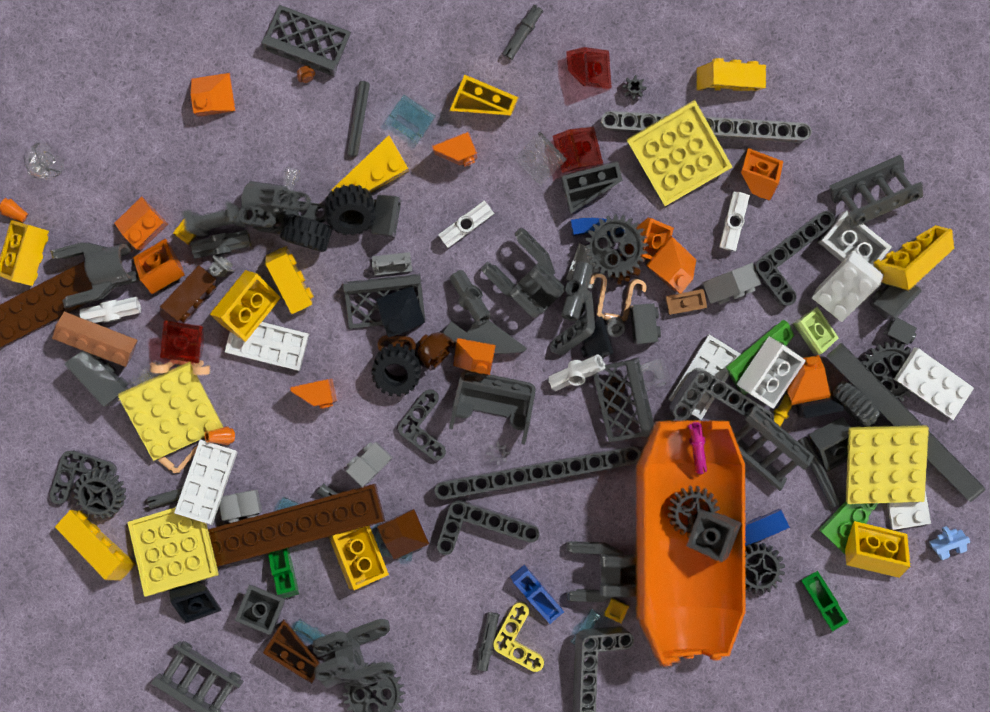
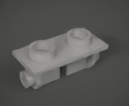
(392, 263)
(220, 267)

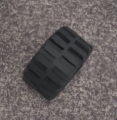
(350, 209)
(306, 232)
(389, 382)

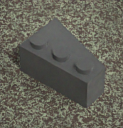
(586, 184)

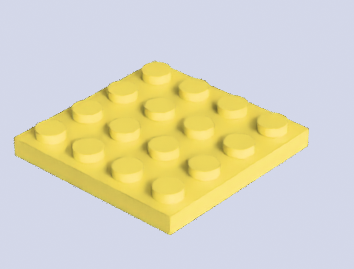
(679, 153)
(170, 411)
(886, 464)
(171, 551)

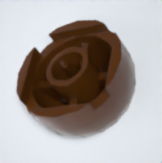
(434, 349)

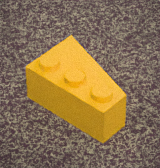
(731, 75)
(482, 98)
(289, 280)

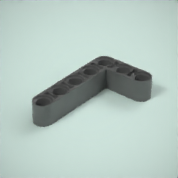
(787, 252)
(707, 385)
(483, 522)
(590, 667)

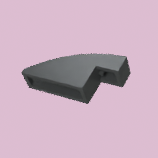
(486, 333)

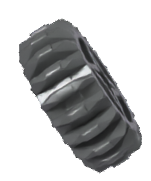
(855, 403)
(107, 505)
(685, 509)
(761, 560)

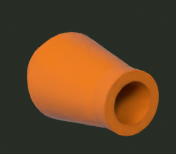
(12, 210)
(220, 436)

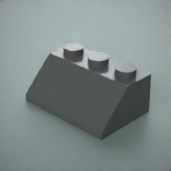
(97, 377)

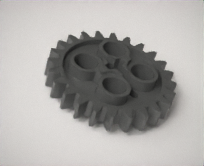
(631, 236)
(888, 352)
(363, 705)

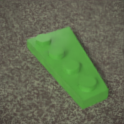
(781, 333)
(839, 524)

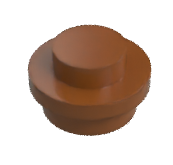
(305, 74)

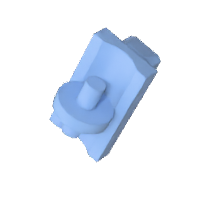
(949, 540)

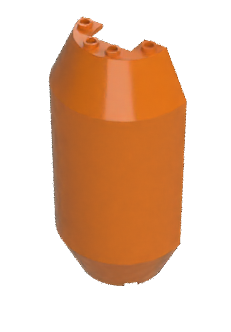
(682, 596)

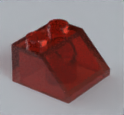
(579, 148)
(182, 342)

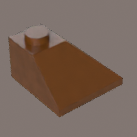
(403, 534)

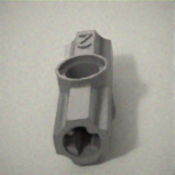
(220, 244)
(577, 291)
(470, 297)

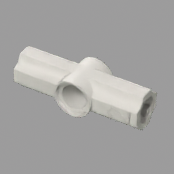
(736, 209)
(456, 232)
(111, 310)
(576, 372)

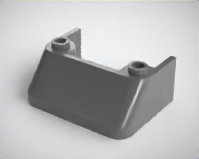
(494, 396)

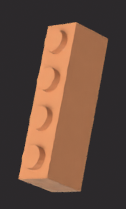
(94, 339)

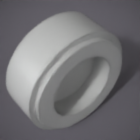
(615, 326)

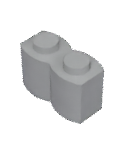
(240, 505)

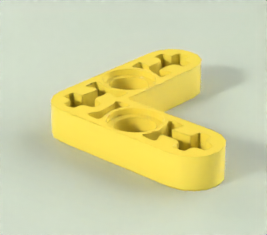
(512, 644)

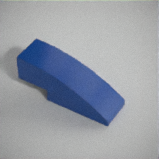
(583, 225)
(765, 526)
(537, 594)

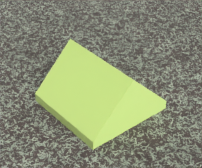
(816, 331)

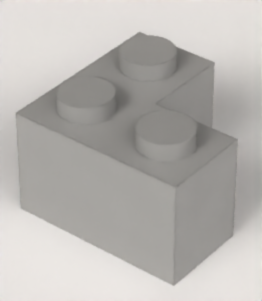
(734, 283)
(368, 465)

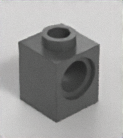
(900, 331)

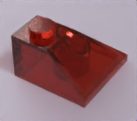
(590, 67)

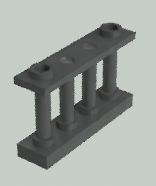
(870, 177)
(202, 224)
(780, 438)
(181, 693)

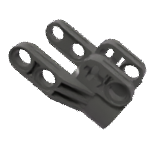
(273, 204)
(102, 268)
(538, 287)
(617, 572)
(344, 658)

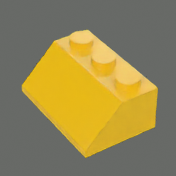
(22, 252)
(245, 305)
(877, 550)
(358, 557)

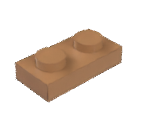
(686, 302)

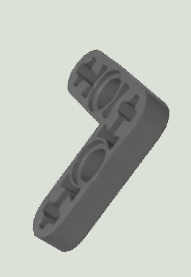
(581, 329)
(416, 430)
(72, 468)

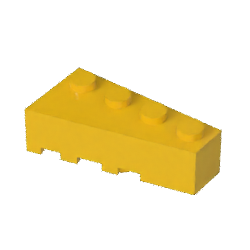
(377, 168)
(916, 258)
(95, 546)

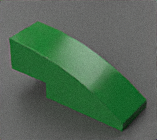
(283, 573)
(825, 601)

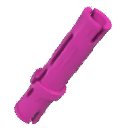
(697, 442)

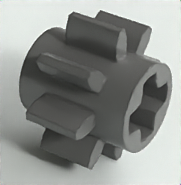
(634, 81)

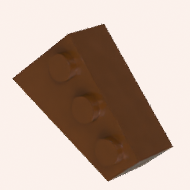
(188, 296)
(292, 652)

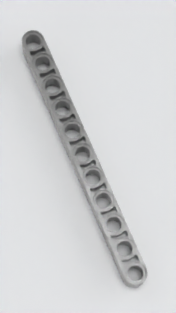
(714, 123)

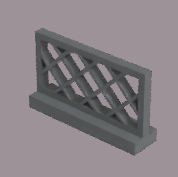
(296, 53)
(378, 285)
(639, 395)

